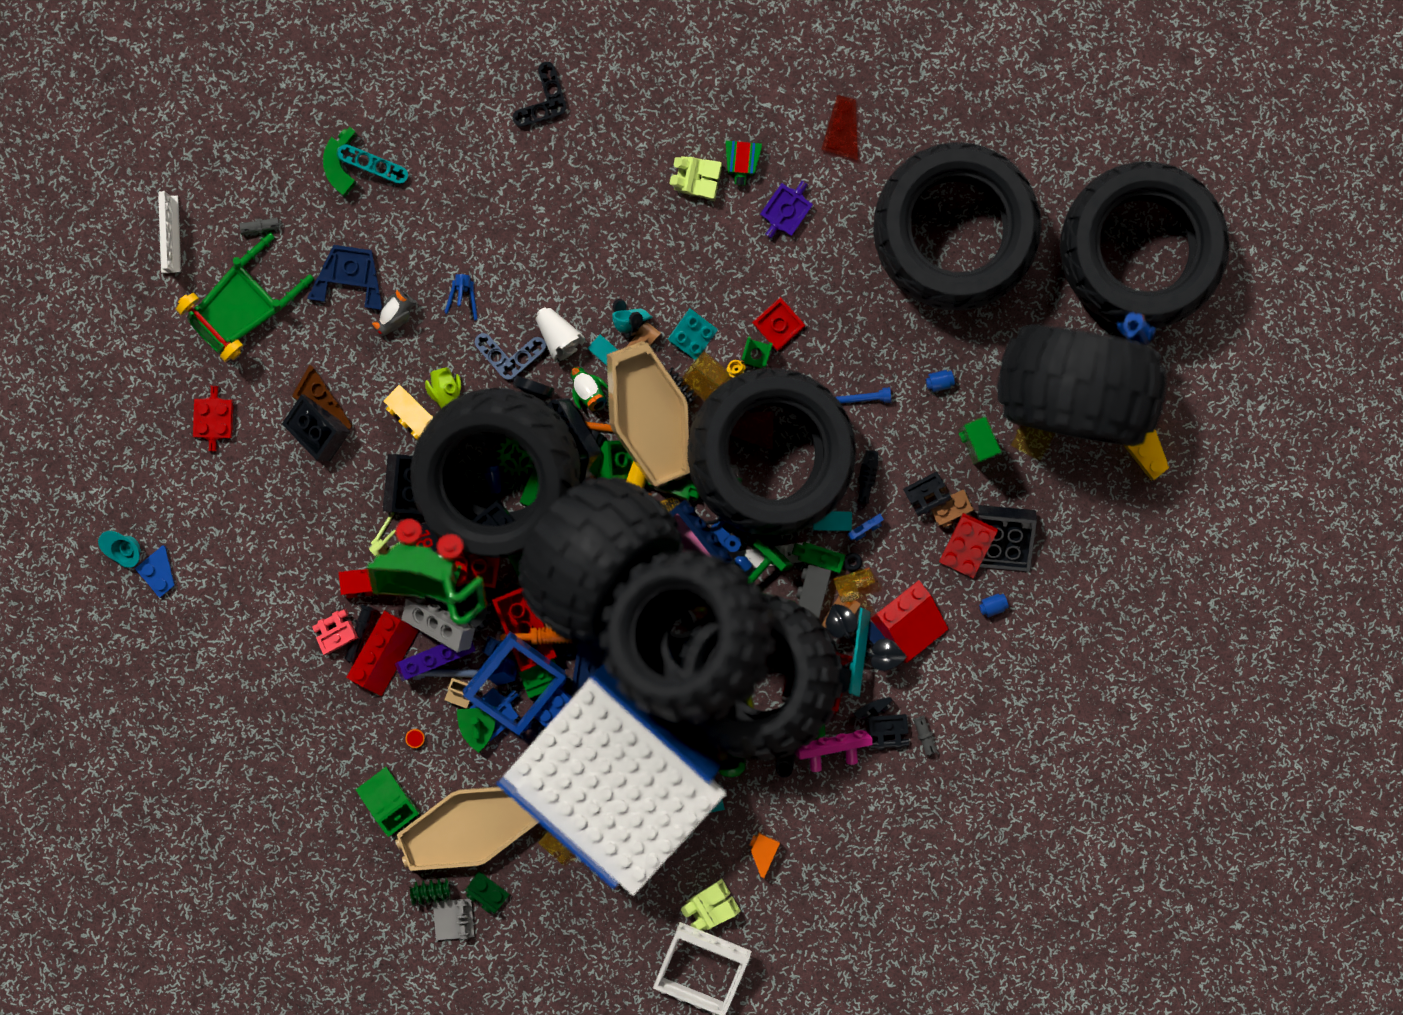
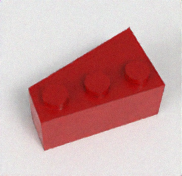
(355, 582)

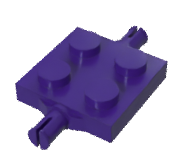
(786, 209)

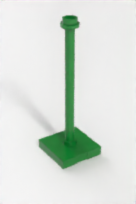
(772, 556)

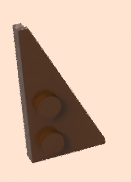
(316, 390)

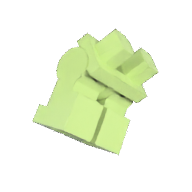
(689, 174)
(711, 906)

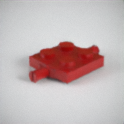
(213, 418)

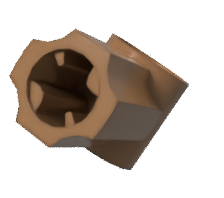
(646, 333)

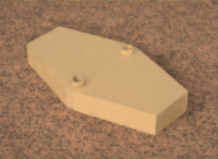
(648, 413)
(464, 830)

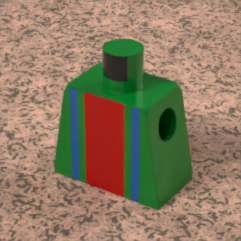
(742, 159)

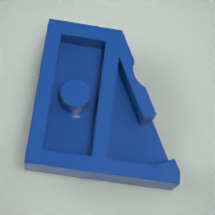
(873, 523)
(157, 572)

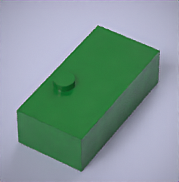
(979, 440)

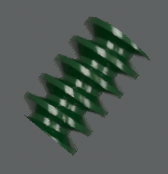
(430, 892)

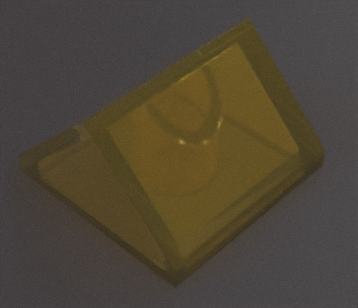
(705, 376)

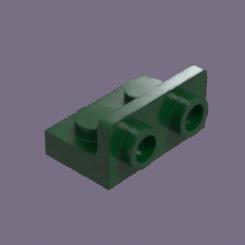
(486, 892)

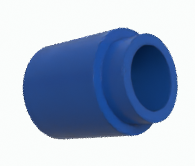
(940, 380)
(993, 605)

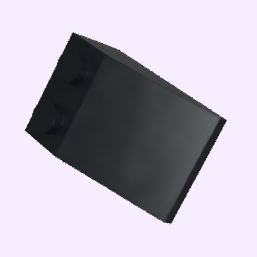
(315, 429)

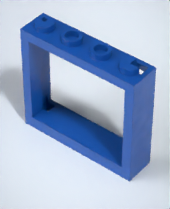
(491, 664)

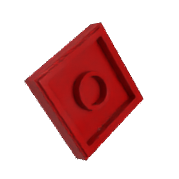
(778, 324)

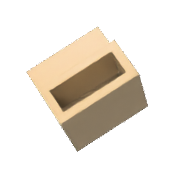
(455, 693)

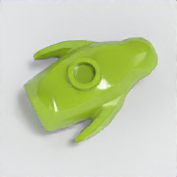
(443, 387)

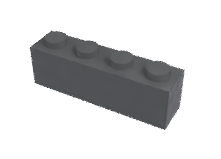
(813, 588)

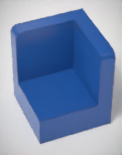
(504, 672)

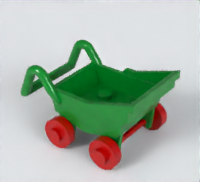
(423, 573)

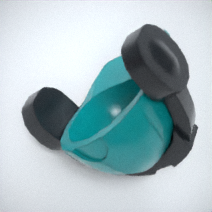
(628, 321)

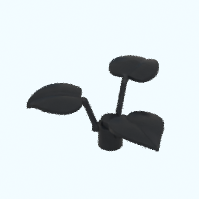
(885, 651)

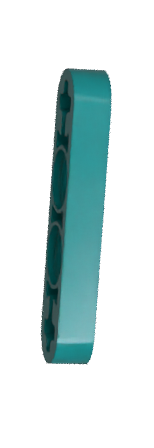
(371, 166)

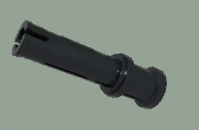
(362, 625)

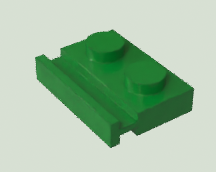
(536, 679)

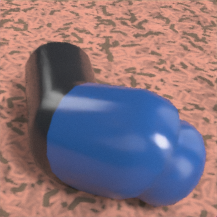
(744, 564)

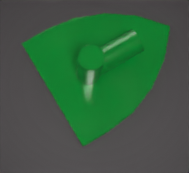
(475, 727)

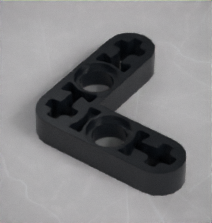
(551, 100)

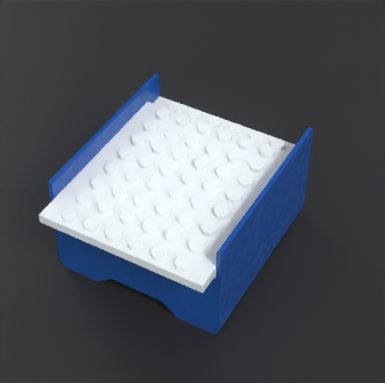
(614, 781)

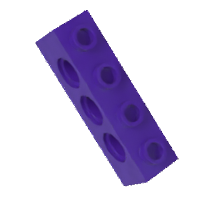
(429, 660)

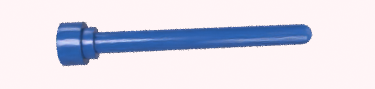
(882, 395)

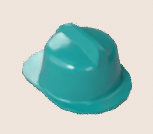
(120, 548)

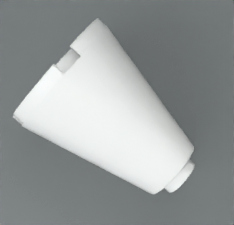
(558, 334)

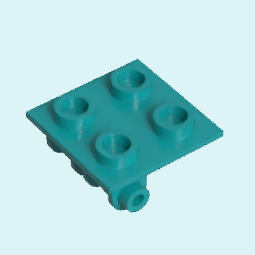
(692, 334)

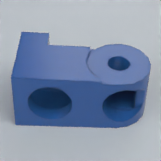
(728, 541)

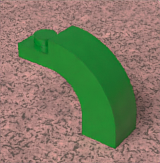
(332, 165)

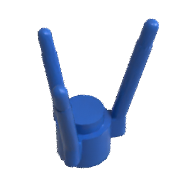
(461, 284)

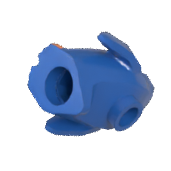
(1136, 329)

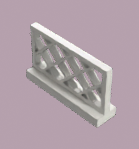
(169, 233)

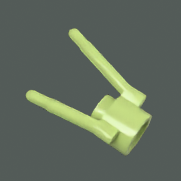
(380, 546)

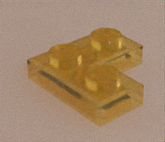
(848, 584)

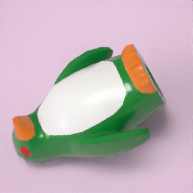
(588, 389)

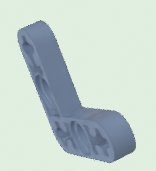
(505, 361)

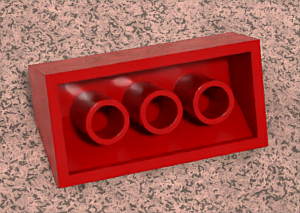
(519, 618)
(381, 651)

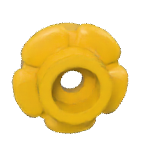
(733, 365)

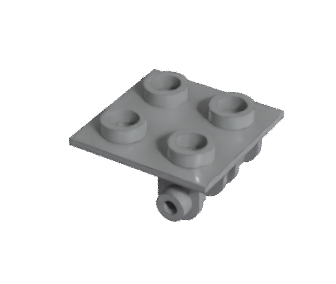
(453, 919)

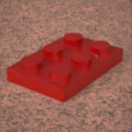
(968, 545)

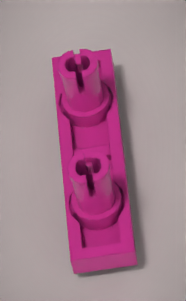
(840, 742)

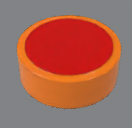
(415, 738)

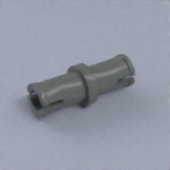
(259, 226)
(924, 735)

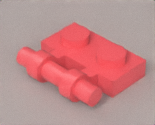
(336, 637)

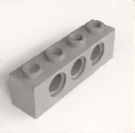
(437, 623)

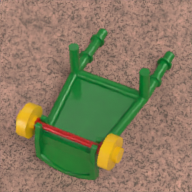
(235, 306)

